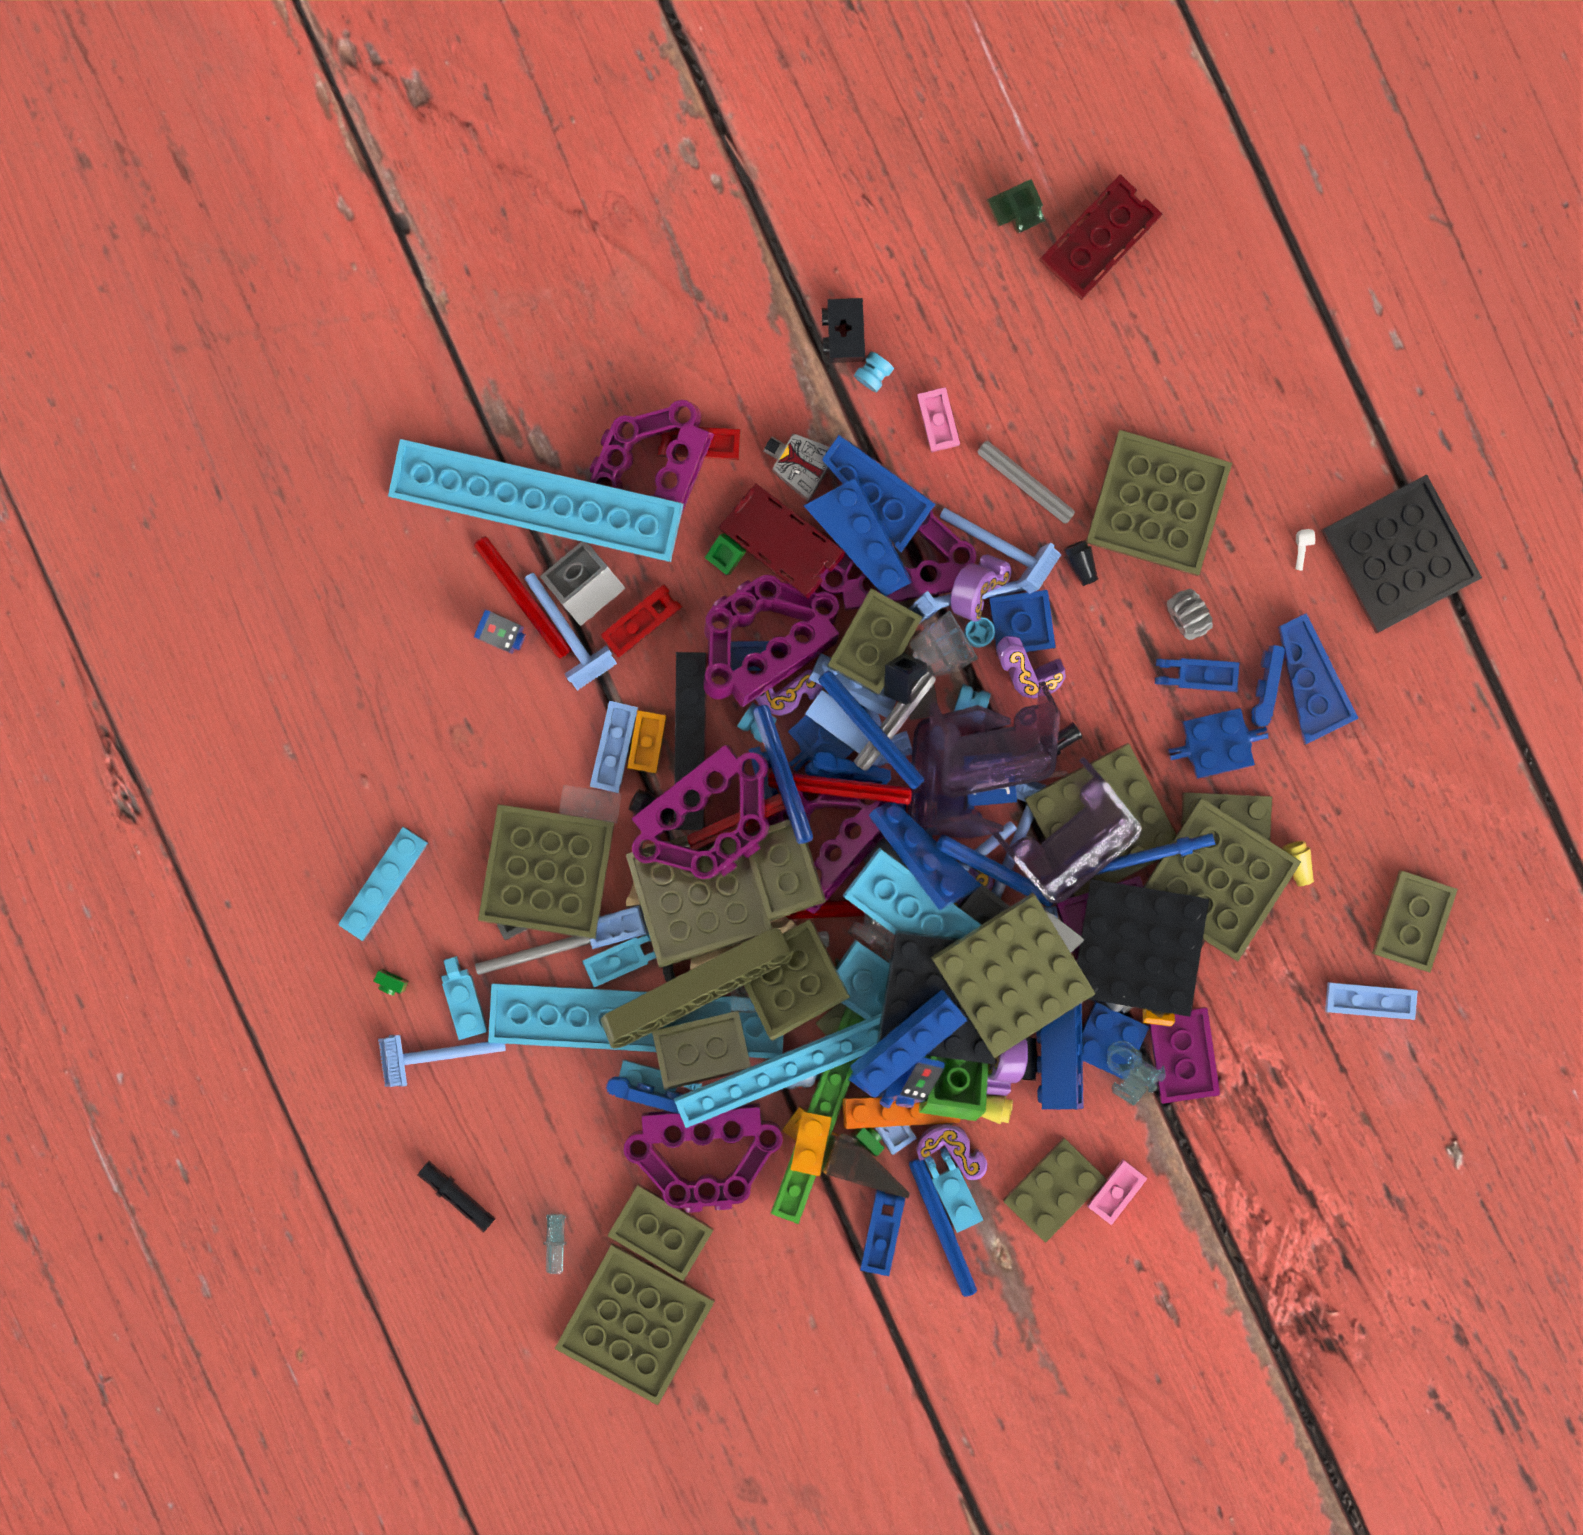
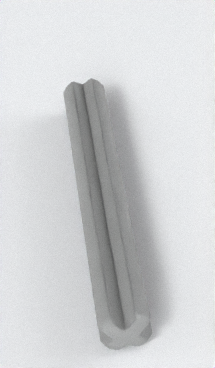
(1026, 482)
(896, 720)

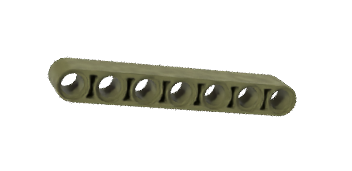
(696, 988)

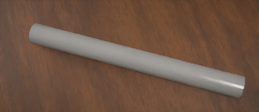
(531, 954)

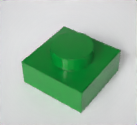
(725, 554)
(390, 982)
(869, 1140)

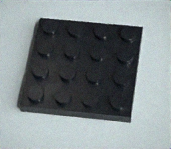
(1401, 554)
(1142, 946)
(913, 982)

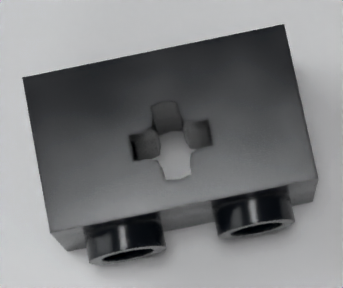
(847, 313)

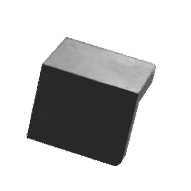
(900, 675)

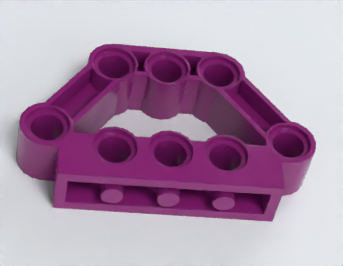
(651, 425)
(938, 537)
(786, 601)
(752, 806)
(852, 850)
(664, 1174)

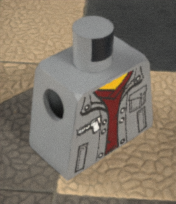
(799, 463)

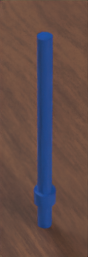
(1183, 846)

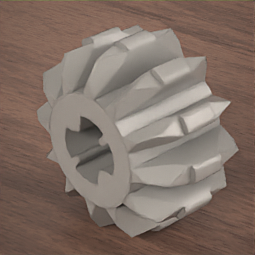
(1189, 614)

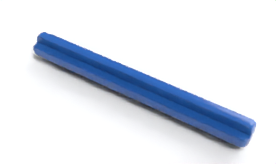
(871, 729)
(783, 774)
(989, 867)
(943, 1227)

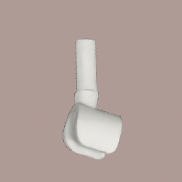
(1303, 538)

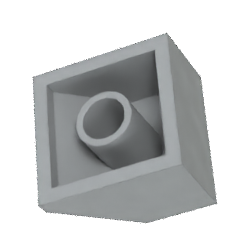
(582, 582)

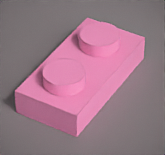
(938, 420)
(1117, 1192)

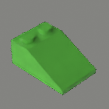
(958, 1091)

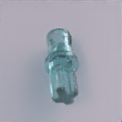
(555, 1243)

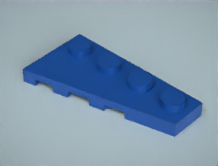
(894, 500)
(858, 531)
(1314, 682)
(935, 871)

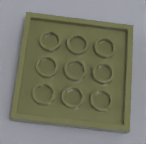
(1158, 503)
(1122, 771)
(546, 871)
(1237, 875)
(696, 914)
(1013, 975)
(634, 1324)

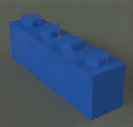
(908, 1043)
(1061, 1062)

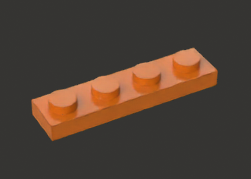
(869, 1113)

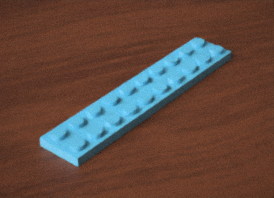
(536, 500)
(574, 1014)

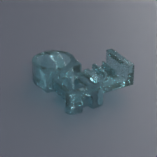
(1135, 1079)

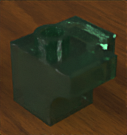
(1018, 204)

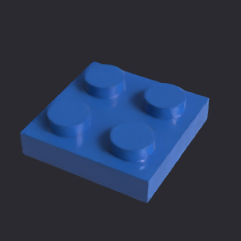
(1024, 617)
(1105, 1028)

